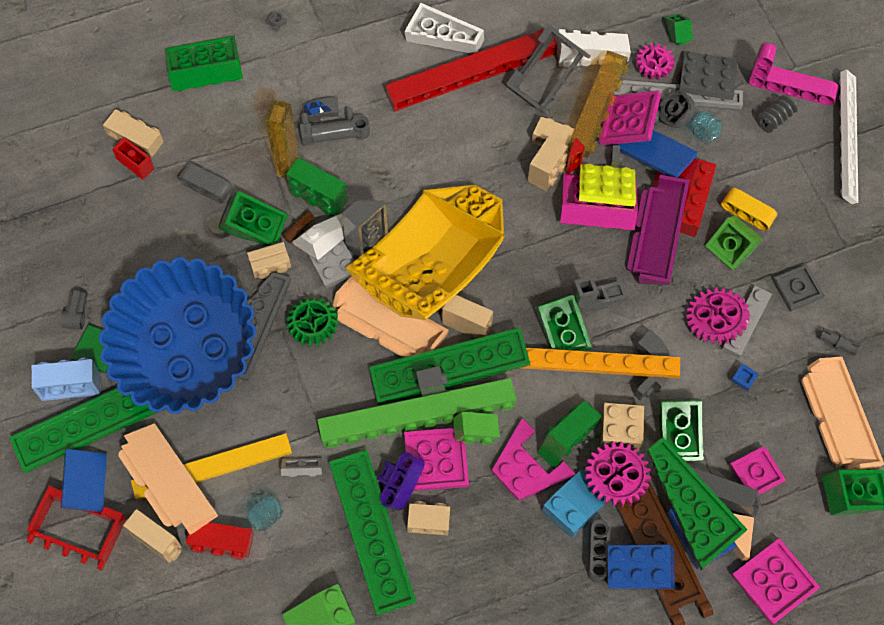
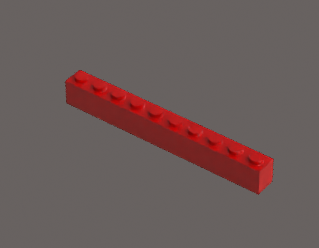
(465, 71)

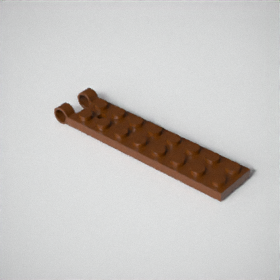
(650, 526)

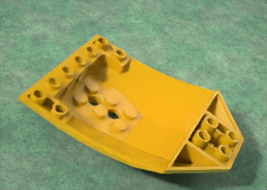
(444, 232)

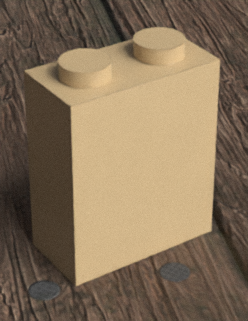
(467, 317)
(153, 536)

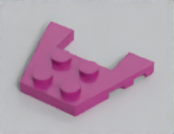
(521, 472)

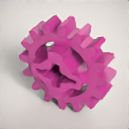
(653, 60)

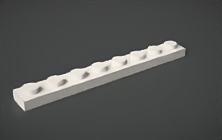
(848, 137)

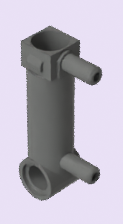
(334, 130)

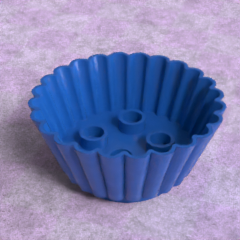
(177, 335)

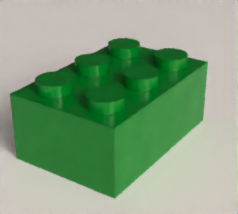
(316, 187)

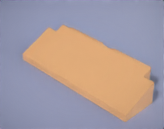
(373, 320)
(840, 415)
(169, 484)

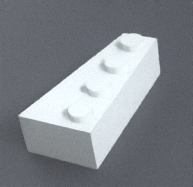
(443, 31)
(593, 44)

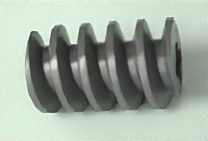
(777, 113)

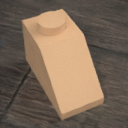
(743, 543)

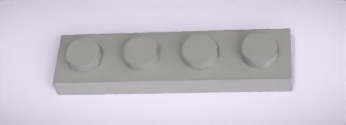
(756, 304)

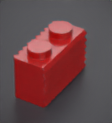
(133, 158)

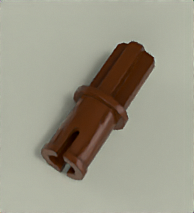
(298, 226)

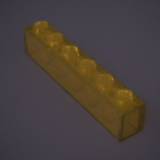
(598, 101)
(282, 136)

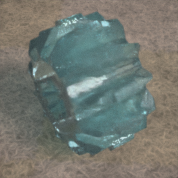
(706, 126)
(265, 513)

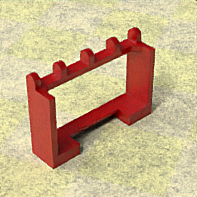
(111, 515)

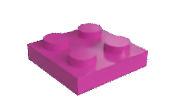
(758, 471)

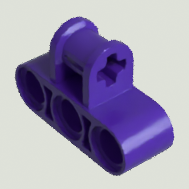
(400, 480)

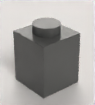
(431, 380)

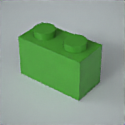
(476, 428)

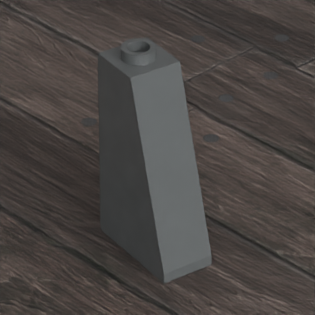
(737, 497)

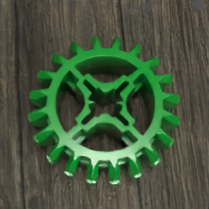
(320, 320)

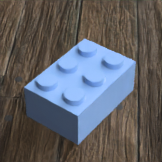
(66, 379)

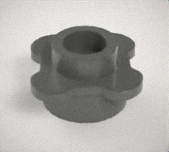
(276, 16)

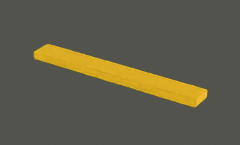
(231, 461)

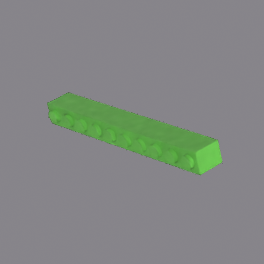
(415, 413)

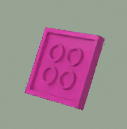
(631, 118)
(443, 459)
(775, 581)

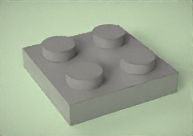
(332, 266)

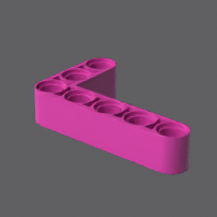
(789, 82)

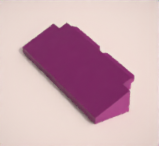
(660, 224)

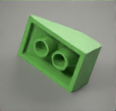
(321, 609)

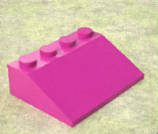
(594, 213)

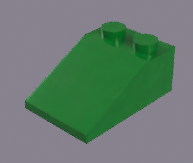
(253, 220)
(563, 324)
(682, 426)
(854, 491)

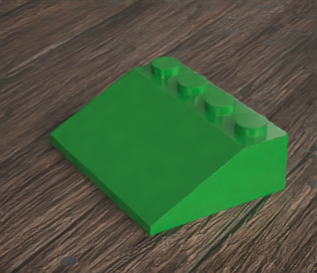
(203, 63)

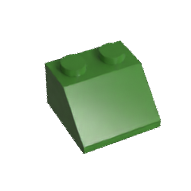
(733, 242)

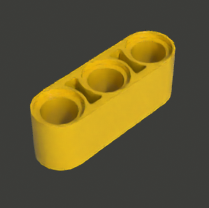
(749, 209)

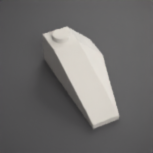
(321, 237)

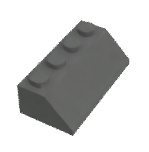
(364, 225)

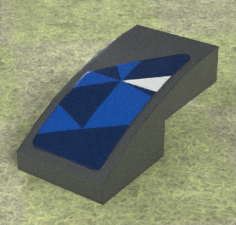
(321, 108)

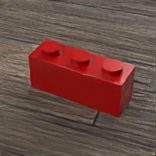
(221, 540)

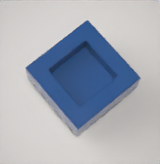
(744, 377)

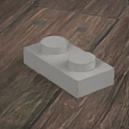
(307, 466)

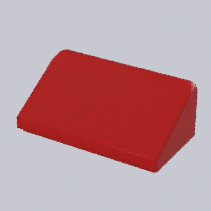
(575, 156)

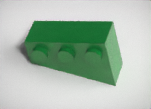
(568, 433)

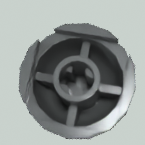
(677, 109)

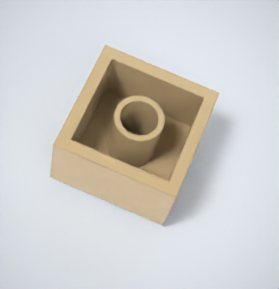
(548, 164)
(622, 424)

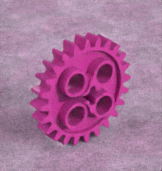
(718, 316)
(629, 488)

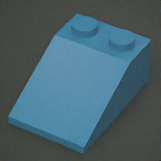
(573, 505)

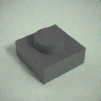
(616, 156)

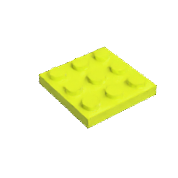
(607, 185)

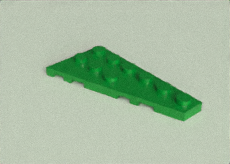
(701, 514)

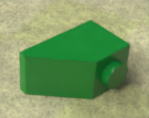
(679, 28)

